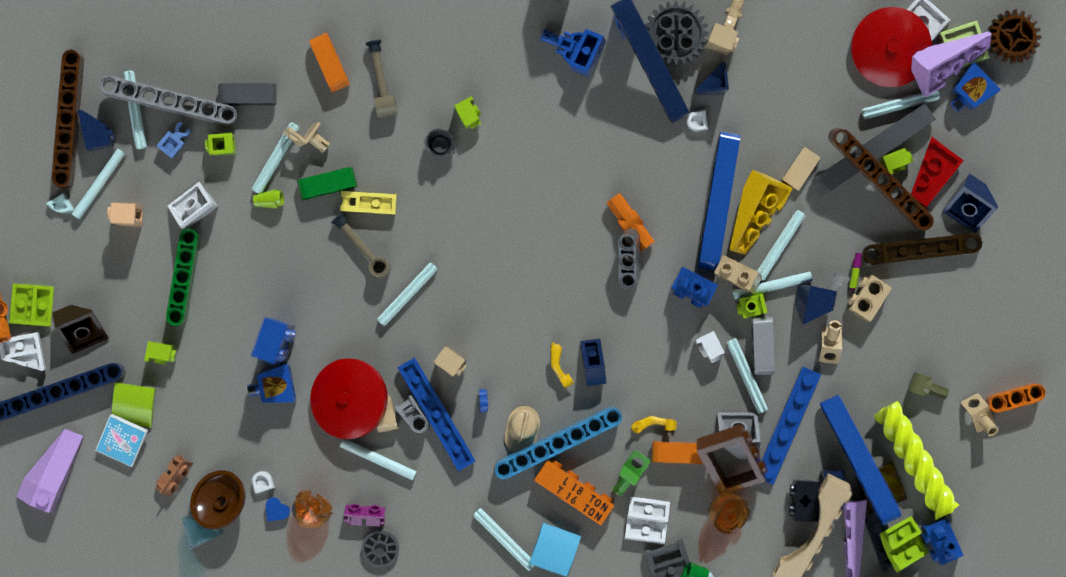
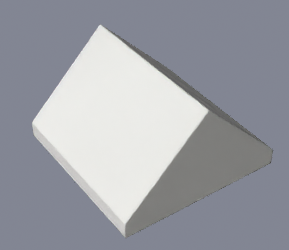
(192, 206)

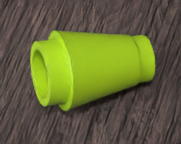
(269, 199)

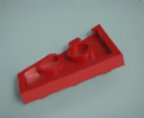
(935, 171)

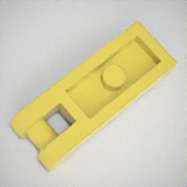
(369, 202)

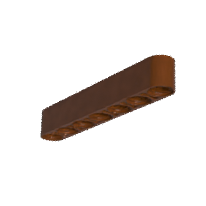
(65, 109)
(874, 172)

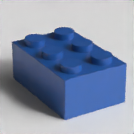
(273, 341)

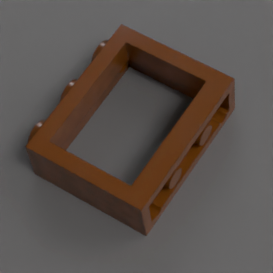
(724, 438)

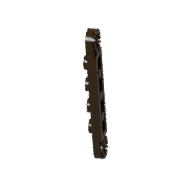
(922, 248)

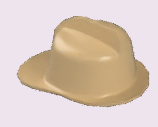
(521, 428)

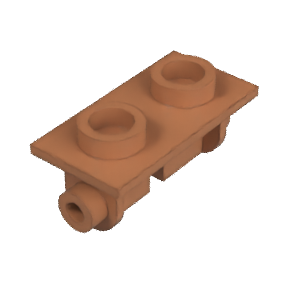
(179, 468)

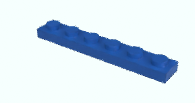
(436, 414)
(789, 422)

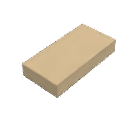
(801, 168)

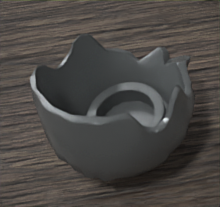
(439, 143)

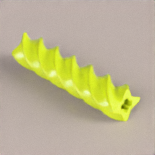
(916, 460)

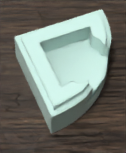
(61, 204)

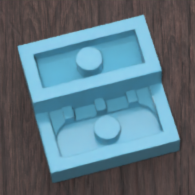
(554, 549)

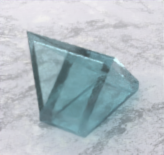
(197, 534)

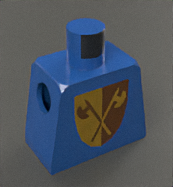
(973, 89)
(274, 386)

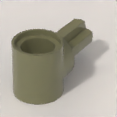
(923, 385)

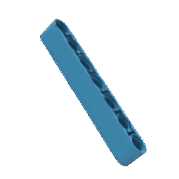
(568, 443)

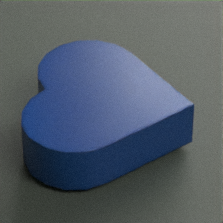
(483, 400)
(276, 510)

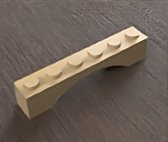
(831, 496)

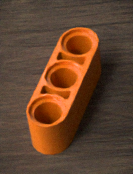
(329, 62)
(1024, 397)
(675, 452)

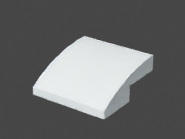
(647, 520)

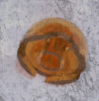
(310, 510)
(728, 512)

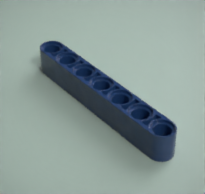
(650, 59)
(66, 388)

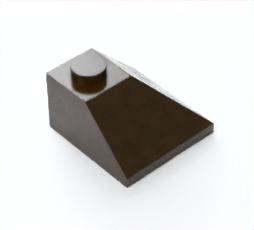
(78, 328)
(893, 482)

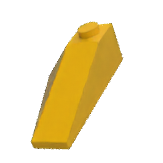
(758, 203)

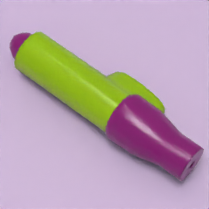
(856, 265)

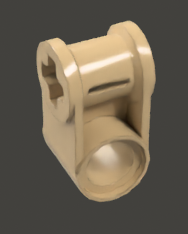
(389, 420)

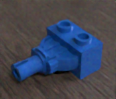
(579, 51)
(693, 287)
(942, 541)

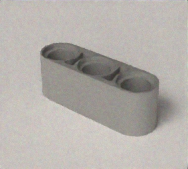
(762, 346)

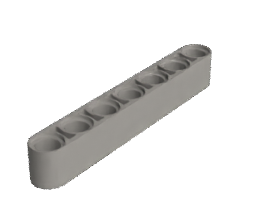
(161, 94)

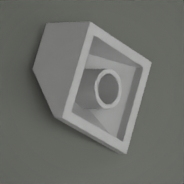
(750, 423)

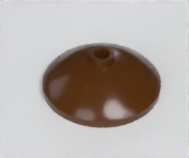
(210, 495)

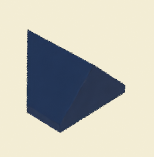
(715, 83)
(814, 302)

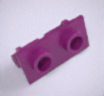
(373, 514)

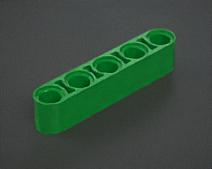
(176, 285)

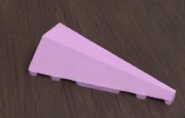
(854, 528)

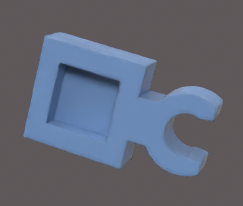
(172, 143)

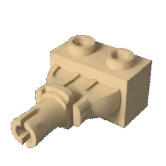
(723, 37)

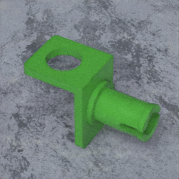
(629, 473)

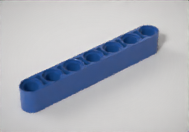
(719, 200)
(860, 460)

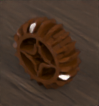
(1021, 39)

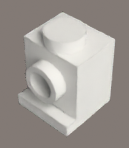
(710, 347)

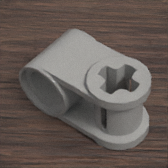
(412, 414)

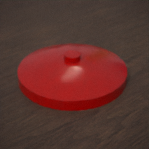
(885, 45)
(348, 398)

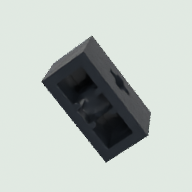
(810, 511)

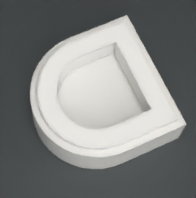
(697, 121)
(262, 482)

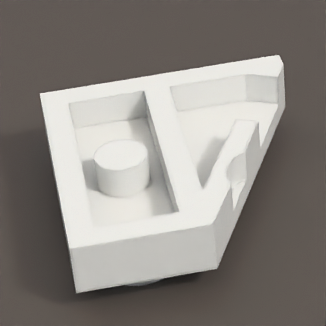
(24, 350)

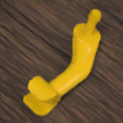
(556, 351)
(642, 424)

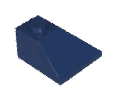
(971, 204)

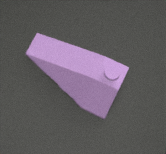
(940, 61)
(47, 478)

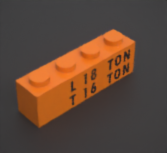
(574, 492)

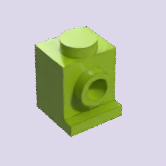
(468, 113)
(228, 139)
(896, 160)
(757, 300)
(160, 352)

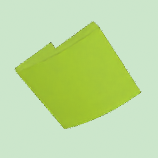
(31, 304)
(134, 403)
(903, 544)

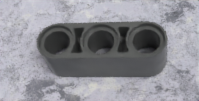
(247, 93)
(632, 250)

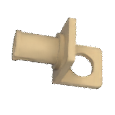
(310, 136)
(831, 342)
(980, 415)

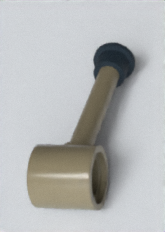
(385, 103)
(341, 222)

